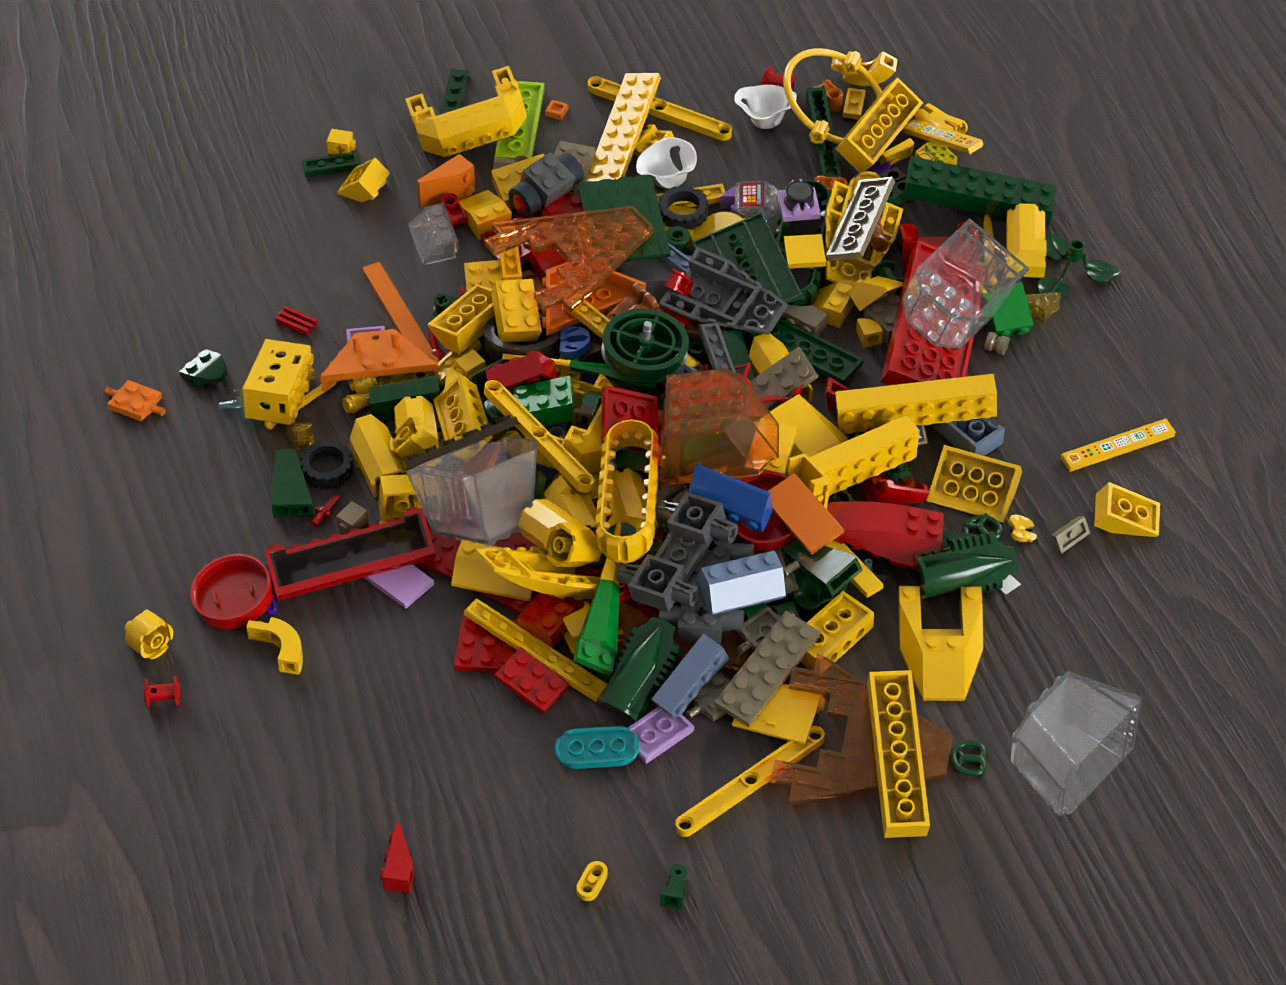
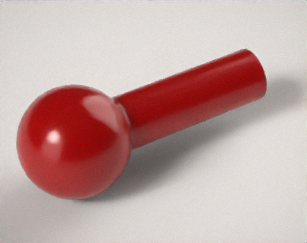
(434, 345)

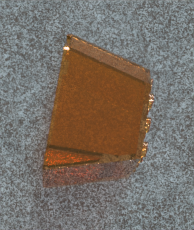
(714, 423)

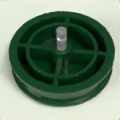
(644, 345)

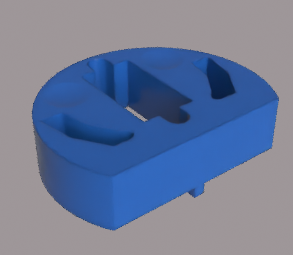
(574, 342)

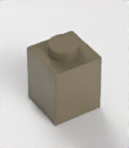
(352, 517)

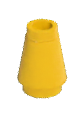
(355, 402)

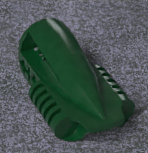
(966, 563)
(641, 668)

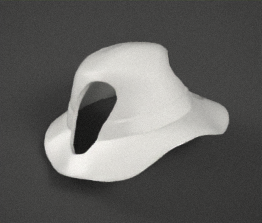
(765, 103)
(658, 164)

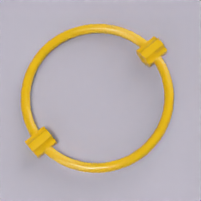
(850, 65)

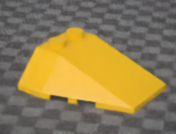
(814, 430)

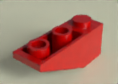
(398, 871)

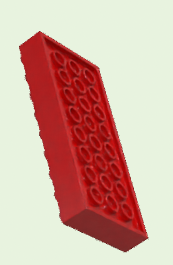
(909, 353)

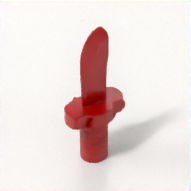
(324, 511)

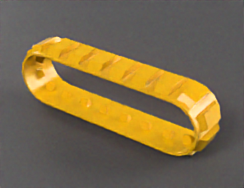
(632, 547)

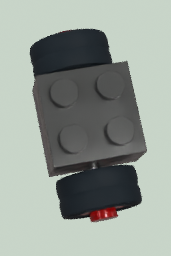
(545, 183)

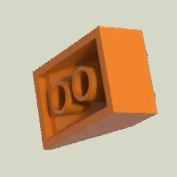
(451, 177)

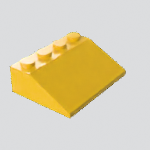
(974, 483)

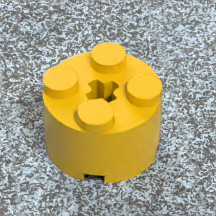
(148, 634)

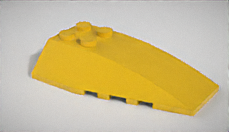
(852, 270)
(536, 573)

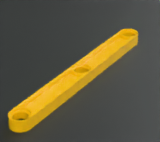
(671, 112)
(547, 445)
(738, 789)

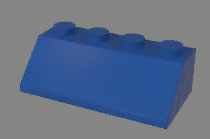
(740, 500)

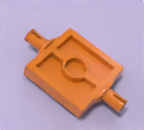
(134, 400)

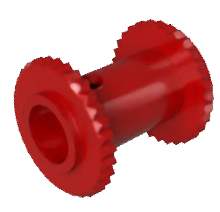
(772, 78)
(161, 692)

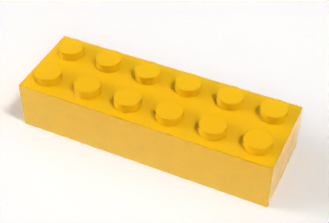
(879, 125)
(869, 454)

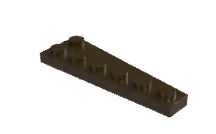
(451, 444)

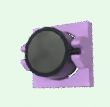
(799, 198)

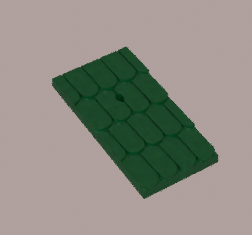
(626, 192)
(759, 257)

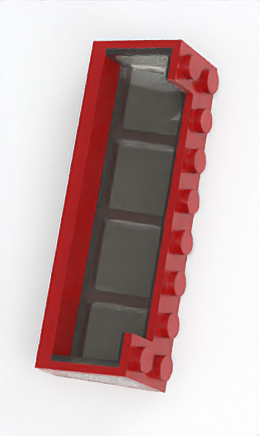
(350, 555)

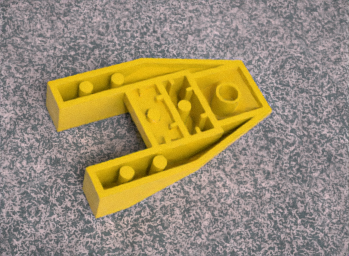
(941, 658)

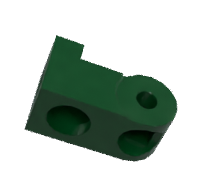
(675, 893)

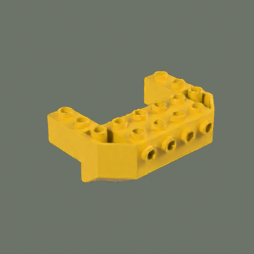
(472, 124)
(582, 443)

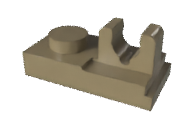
(1070, 534)

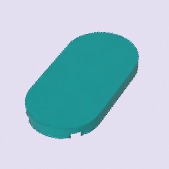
(597, 747)

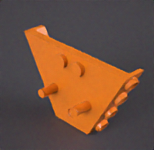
(603, 298)
(377, 355)

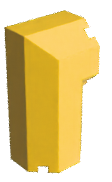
(1027, 237)
(767, 351)
(414, 427)
(372, 451)
(627, 499)
(572, 501)
(559, 535)

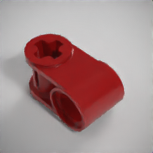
(454, 209)
(679, 283)

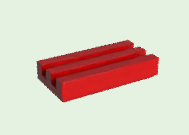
(298, 319)

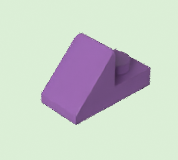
(728, 201)

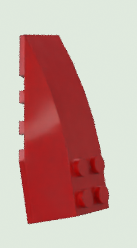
(888, 529)

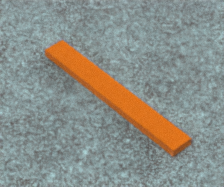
(396, 307)

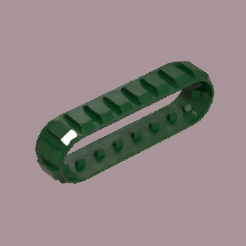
(813, 285)

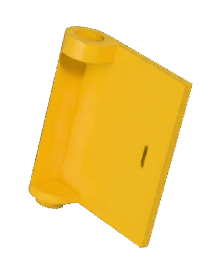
(787, 715)

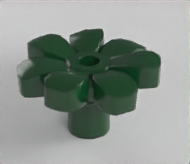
(900, 472)

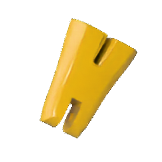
(937, 117)

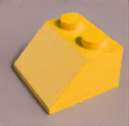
(364, 181)
(871, 290)
(836, 302)

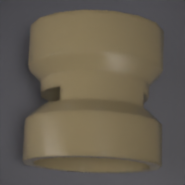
(996, 343)

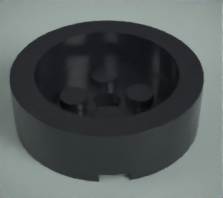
(495, 348)

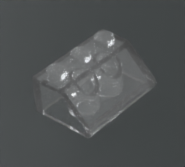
(434, 235)

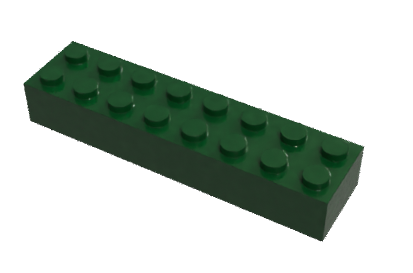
(974, 189)

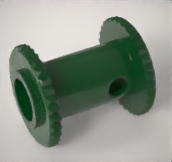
(679, 243)
(886, 270)

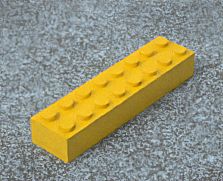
(921, 401)
(898, 754)

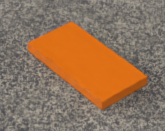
(804, 514)

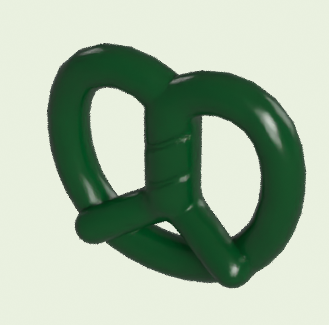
(979, 526)
(972, 758)

